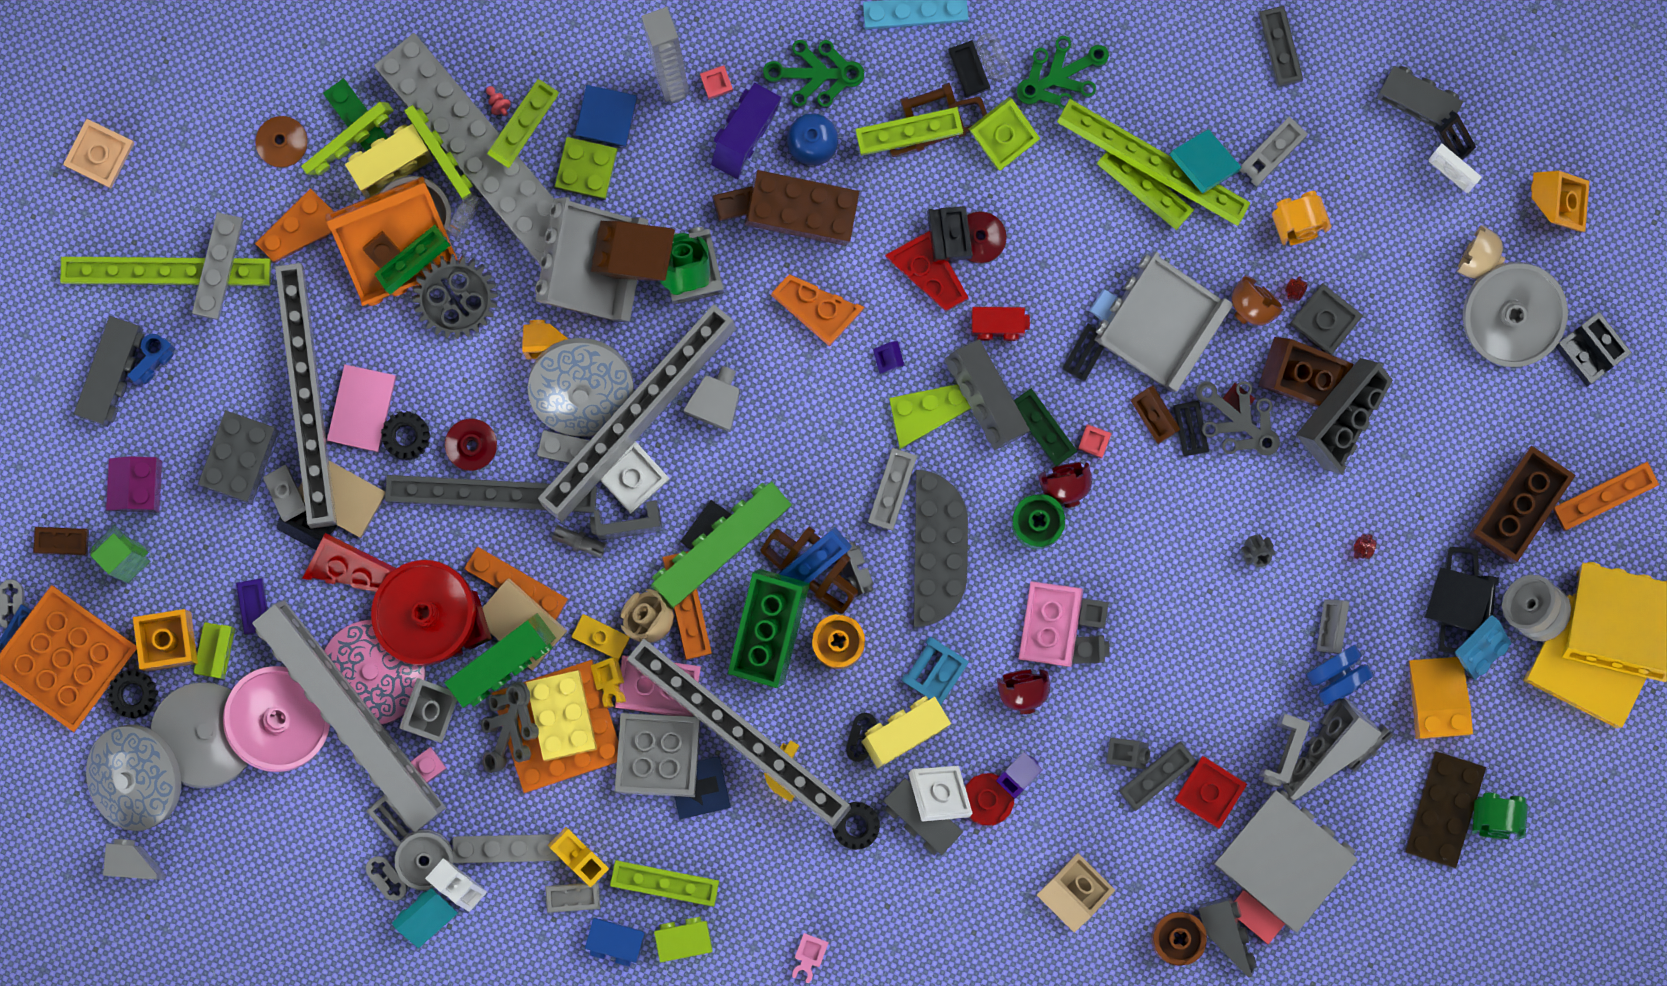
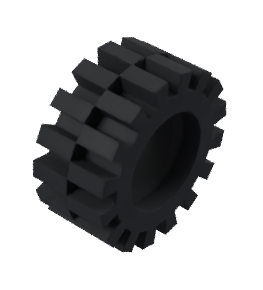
(405, 419)
(148, 694)
(870, 834)

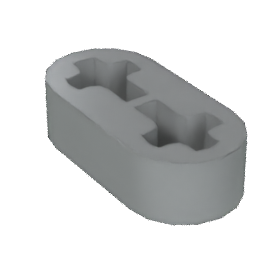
(5, 604)
(381, 882)

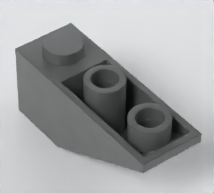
(1224, 929)

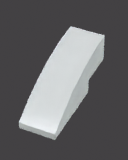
(456, 885)

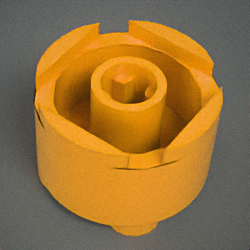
(1301, 218)
(824, 636)

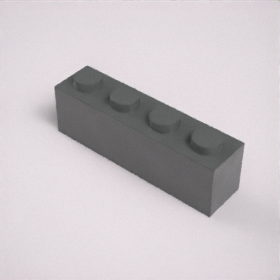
(108, 371)
(986, 394)

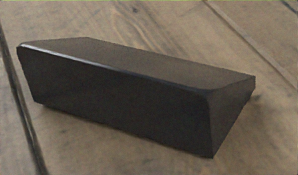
(300, 530)

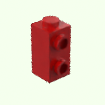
(999, 322)

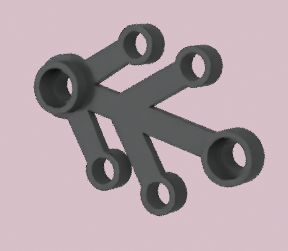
(1240, 421)
(518, 698)

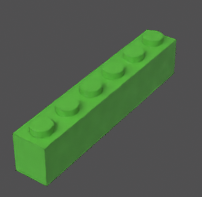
(721, 545)

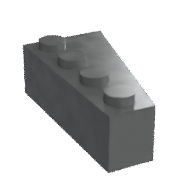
(1344, 414)

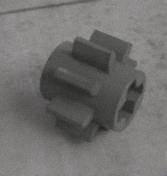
(1258, 550)

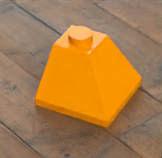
(1561, 198)
(538, 337)

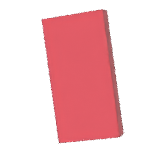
(1258, 918)

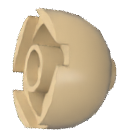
(1481, 254)
(647, 616)

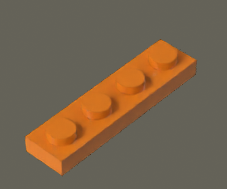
(1605, 496)
(497, 572)
(690, 622)

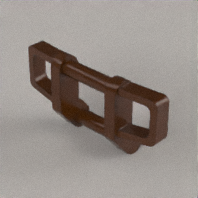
(944, 92)
(833, 576)

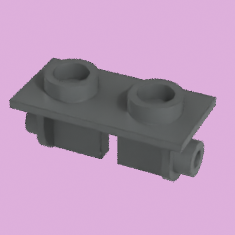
(858, 578)

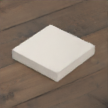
(1454, 168)
(634, 478)
(940, 793)

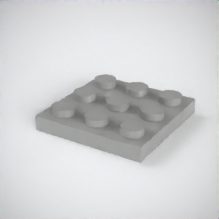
(657, 755)

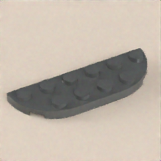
(939, 548)

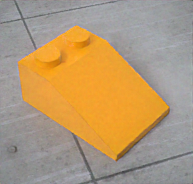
(1440, 698)

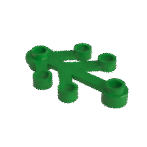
(818, 73)
(1058, 76)

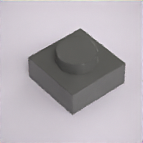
(1093, 613)

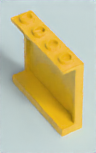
(1619, 622)
(1587, 687)

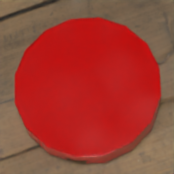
(988, 800)

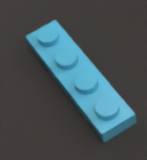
(913, 13)

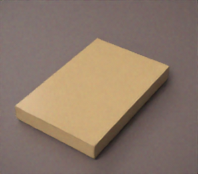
(354, 500)
(512, 608)

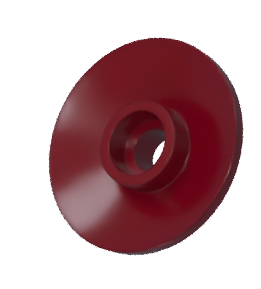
(995, 241)
(465, 432)

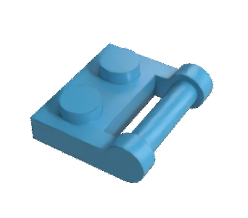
(943, 674)

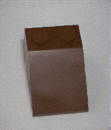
(632, 251)
(1302, 371)

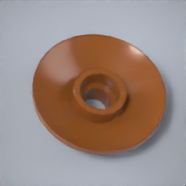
(290, 150)

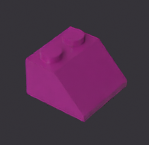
(134, 484)

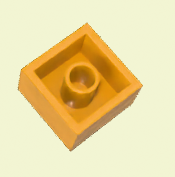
(165, 640)

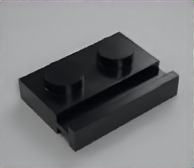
(949, 233)

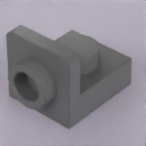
(1090, 650)
(1128, 753)

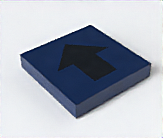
(710, 791)

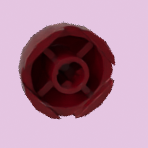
(1067, 483)
(1024, 690)

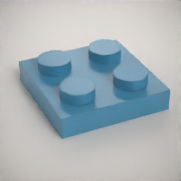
(1483, 647)

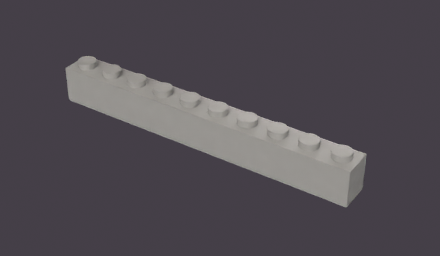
(666, 55)
(306, 395)
(637, 413)
(348, 716)
(739, 733)

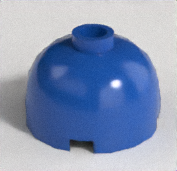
(812, 139)

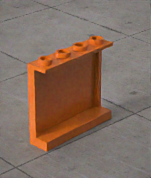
(402, 215)

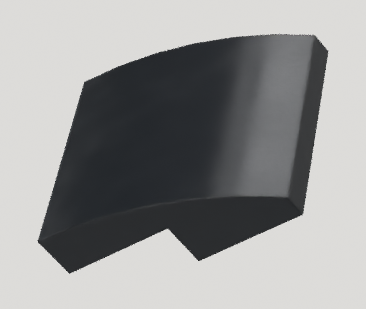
(1593, 349)
(1458, 599)

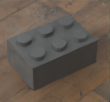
(238, 457)

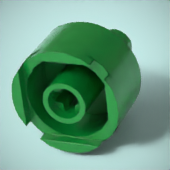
(687, 265)
(1034, 507)
(1500, 816)

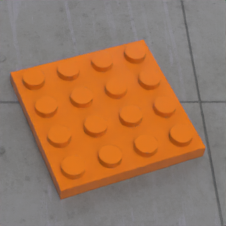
(63, 658)
(540, 773)

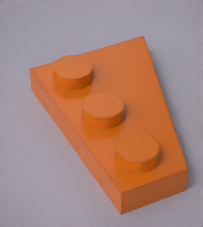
(297, 228)
(818, 310)

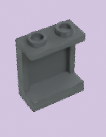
(627, 528)

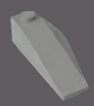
(1342, 740)

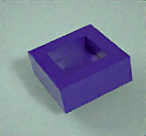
(888, 357)

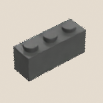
(1418, 97)
(937, 833)

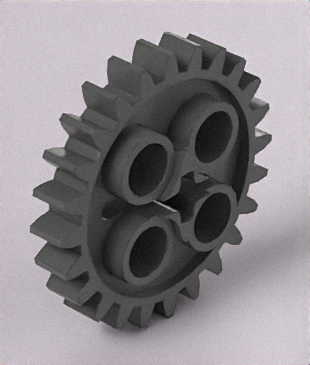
(435, 308)

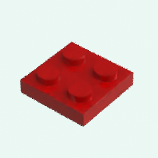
(1210, 792)

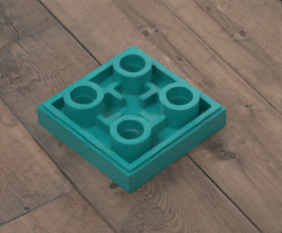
(1205, 161)
(424, 917)

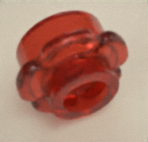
(1296, 288)

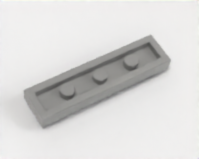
(217, 266)
(503, 848)

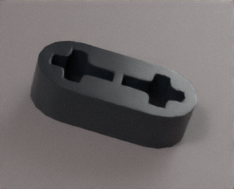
(855, 734)

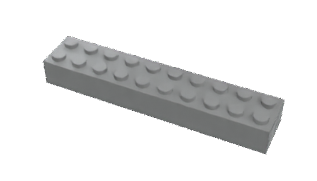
(468, 135)

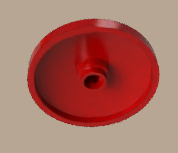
(423, 612)

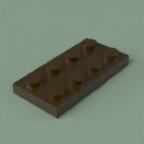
(1445, 809)

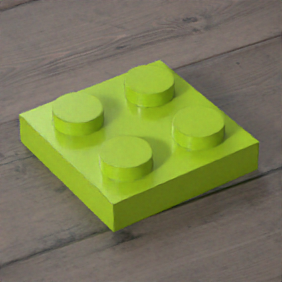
(1004, 133)
(586, 168)

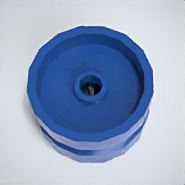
(1339, 674)

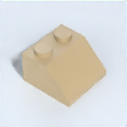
(1076, 892)

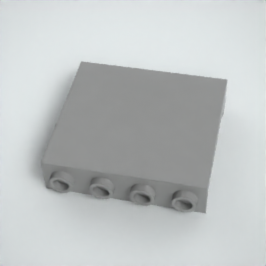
(567, 264)
(1162, 322)
(1286, 860)

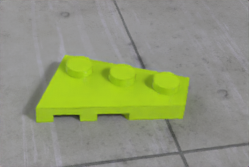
(925, 411)

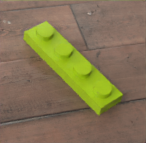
(523, 123)
(909, 131)
(354, 133)
(433, 142)
(1148, 190)
(664, 883)

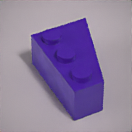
(744, 129)

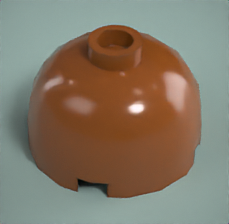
(1254, 303)

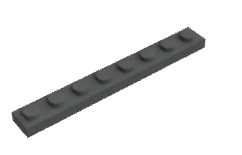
(473, 493)

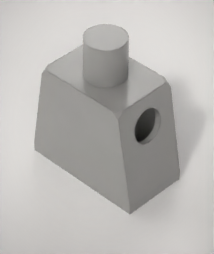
(715, 400)

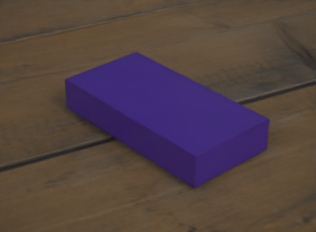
(251, 602)

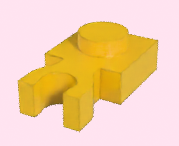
(607, 677)

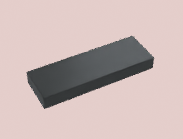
(1280, 46)
(1157, 776)

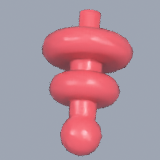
(497, 101)

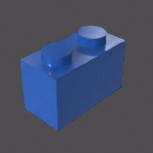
(614, 940)

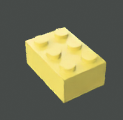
(388, 160)
(561, 715)
(905, 731)

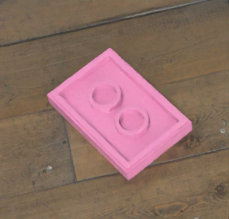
(361, 408)
(1050, 624)
(646, 696)

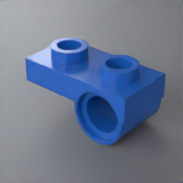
(145, 369)

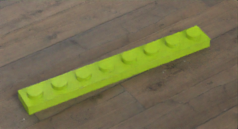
(1150, 161)
(158, 271)

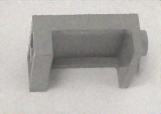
(715, 284)
(1291, 752)

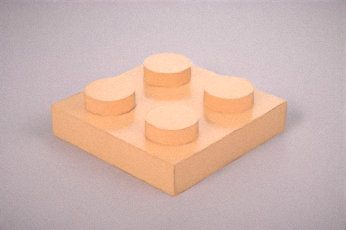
(98, 153)

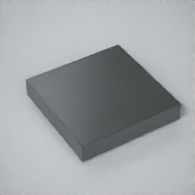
(1326, 319)

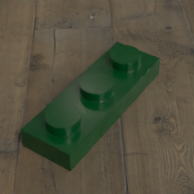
(1044, 428)

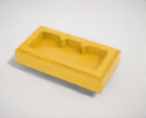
(600, 637)

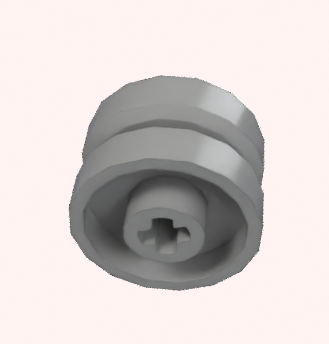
(1536, 607)
(413, 846)

